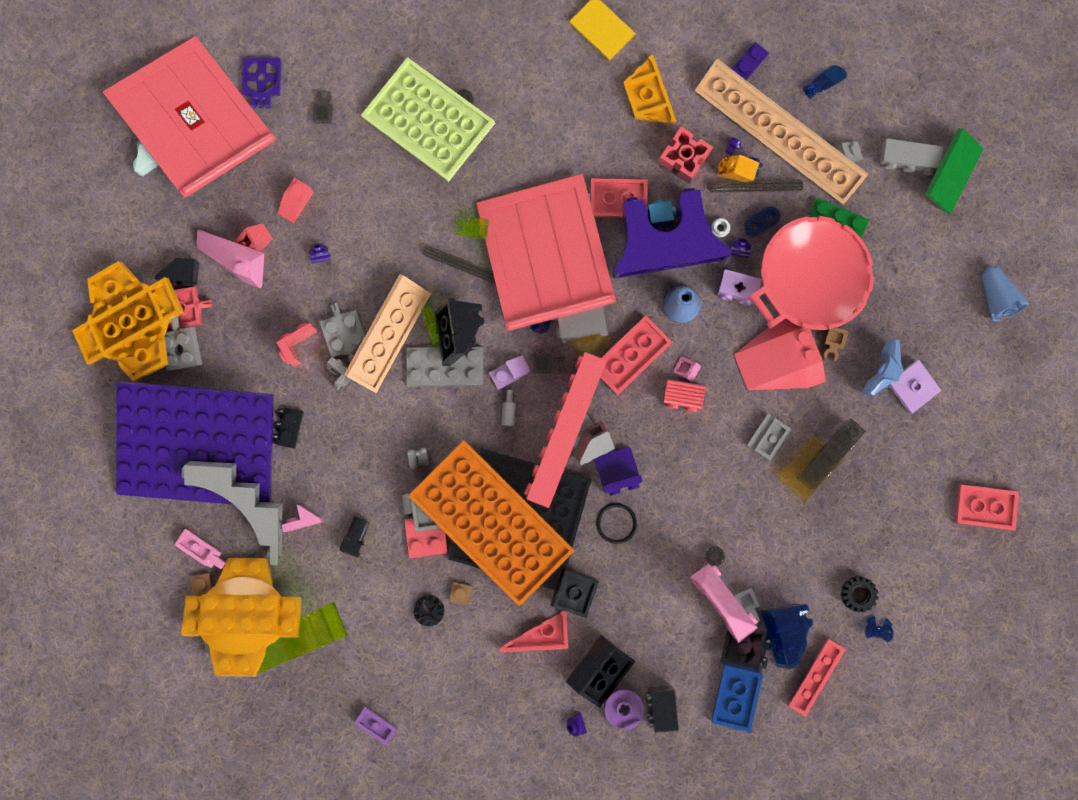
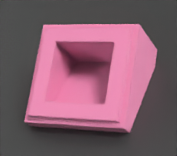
(686, 369)

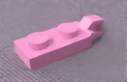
(199, 549)

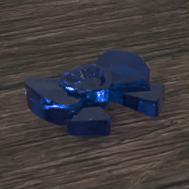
(884, 632)

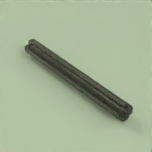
(756, 186)
(458, 263)

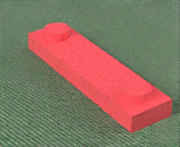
(816, 677)

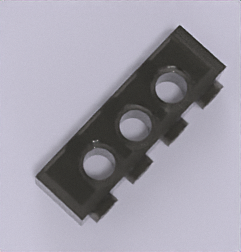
(830, 454)

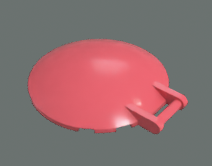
(815, 274)

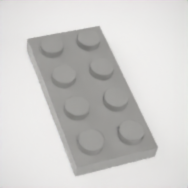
(426, 368)

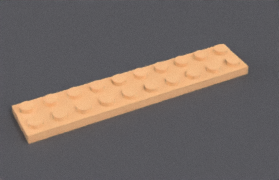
(781, 131)

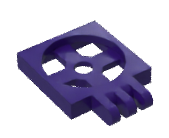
(262, 95)

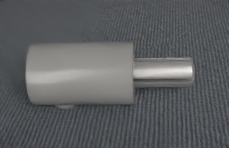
(508, 415)

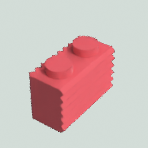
(684, 395)

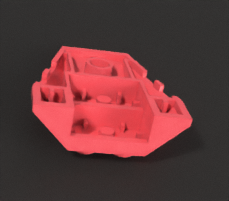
(781, 359)

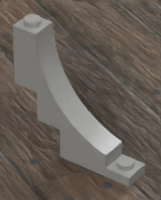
(263, 517)

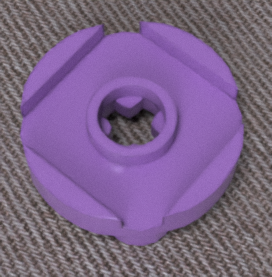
(629, 699)

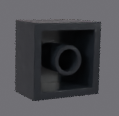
(662, 709)

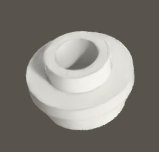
(724, 223)

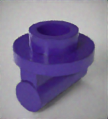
(741, 248)
(319, 253)
(576, 726)

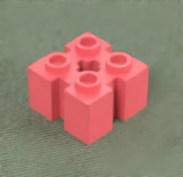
(682, 144)

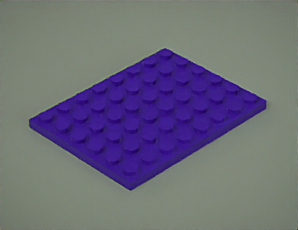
(170, 425)

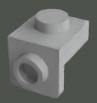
(850, 150)
(338, 368)

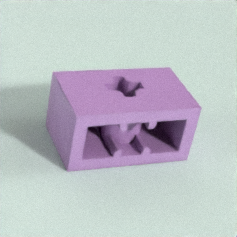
(731, 279)

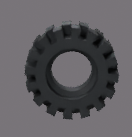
(871, 594)

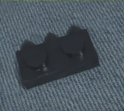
(287, 427)

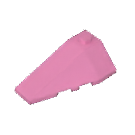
(237, 259)

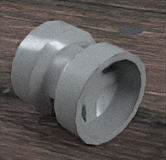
(423, 457)

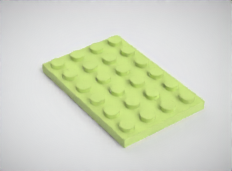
(428, 119)

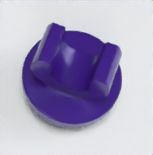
(734, 143)

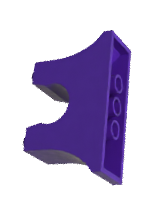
(656, 251)

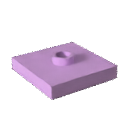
(915, 387)

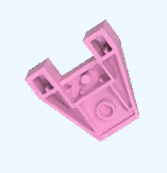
(737, 620)

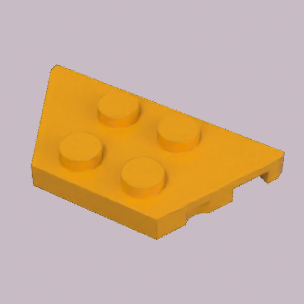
(648, 95)

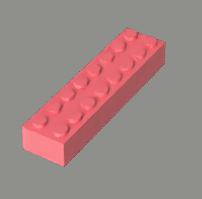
(567, 427)

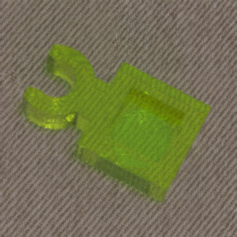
(475, 228)

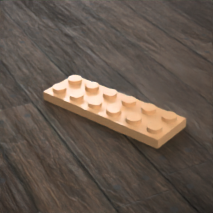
(387, 333)

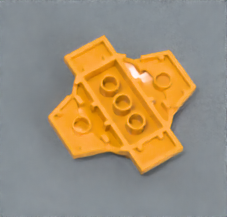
(128, 321)
(241, 617)

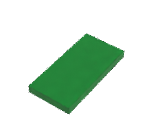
(954, 171)

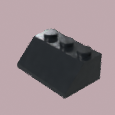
(600, 671)

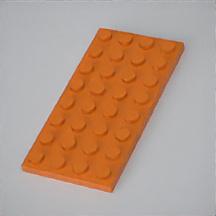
(491, 523)

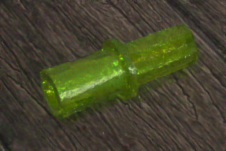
(430, 324)

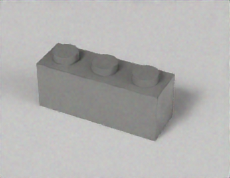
(911, 156)

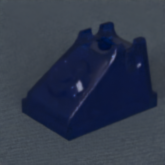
(788, 631)

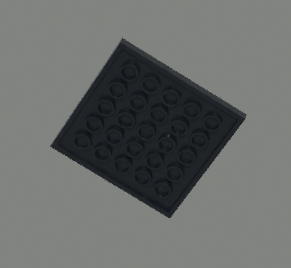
(562, 514)

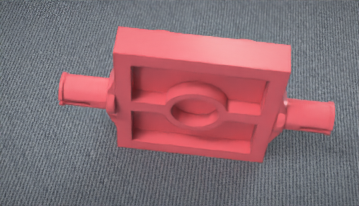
(191, 306)

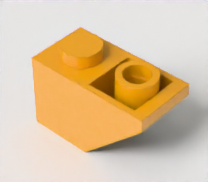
(738, 168)

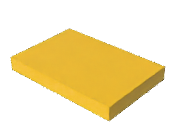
(602, 28)

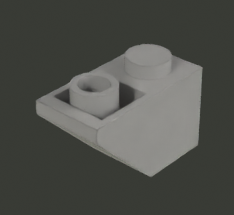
(593, 443)

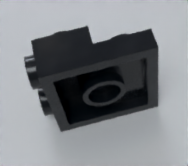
(749, 652)

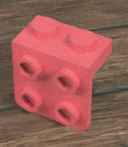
(288, 340)

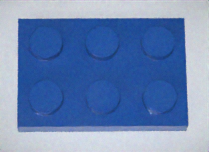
(737, 698)

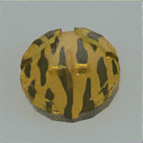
(592, 344)

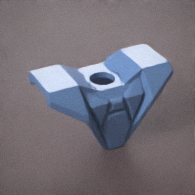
(889, 370)

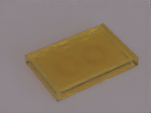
(797, 463)

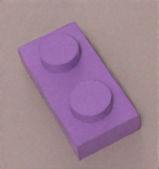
(375, 725)

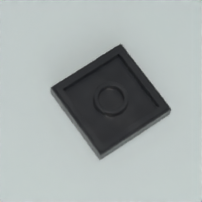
(574, 593)

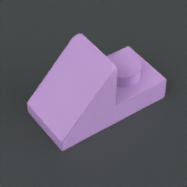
(510, 372)

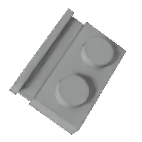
(768, 437)

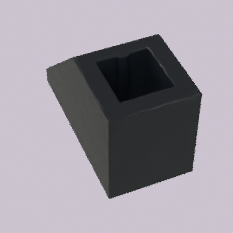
(182, 271)

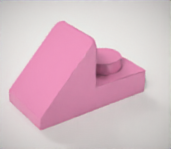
(307, 518)

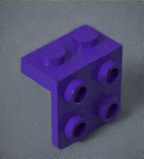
(618, 471)

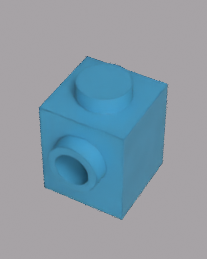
(661, 213)

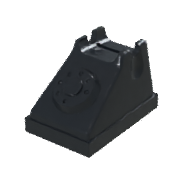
(456, 328)

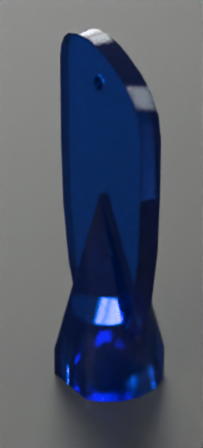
(825, 80)

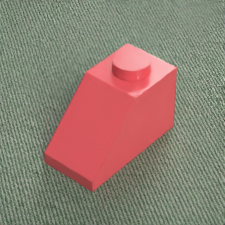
(294, 200)
(254, 237)

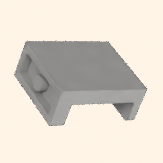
(582, 324)

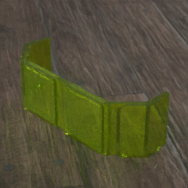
(315, 631)

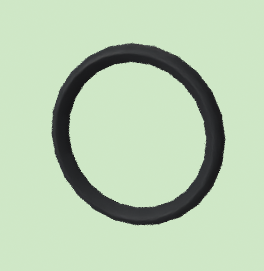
(599, 526)

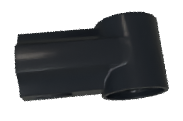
(354, 539)

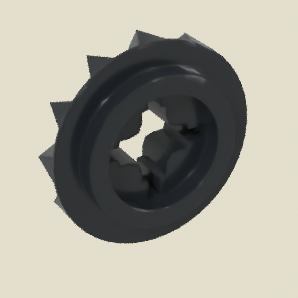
(428, 601)

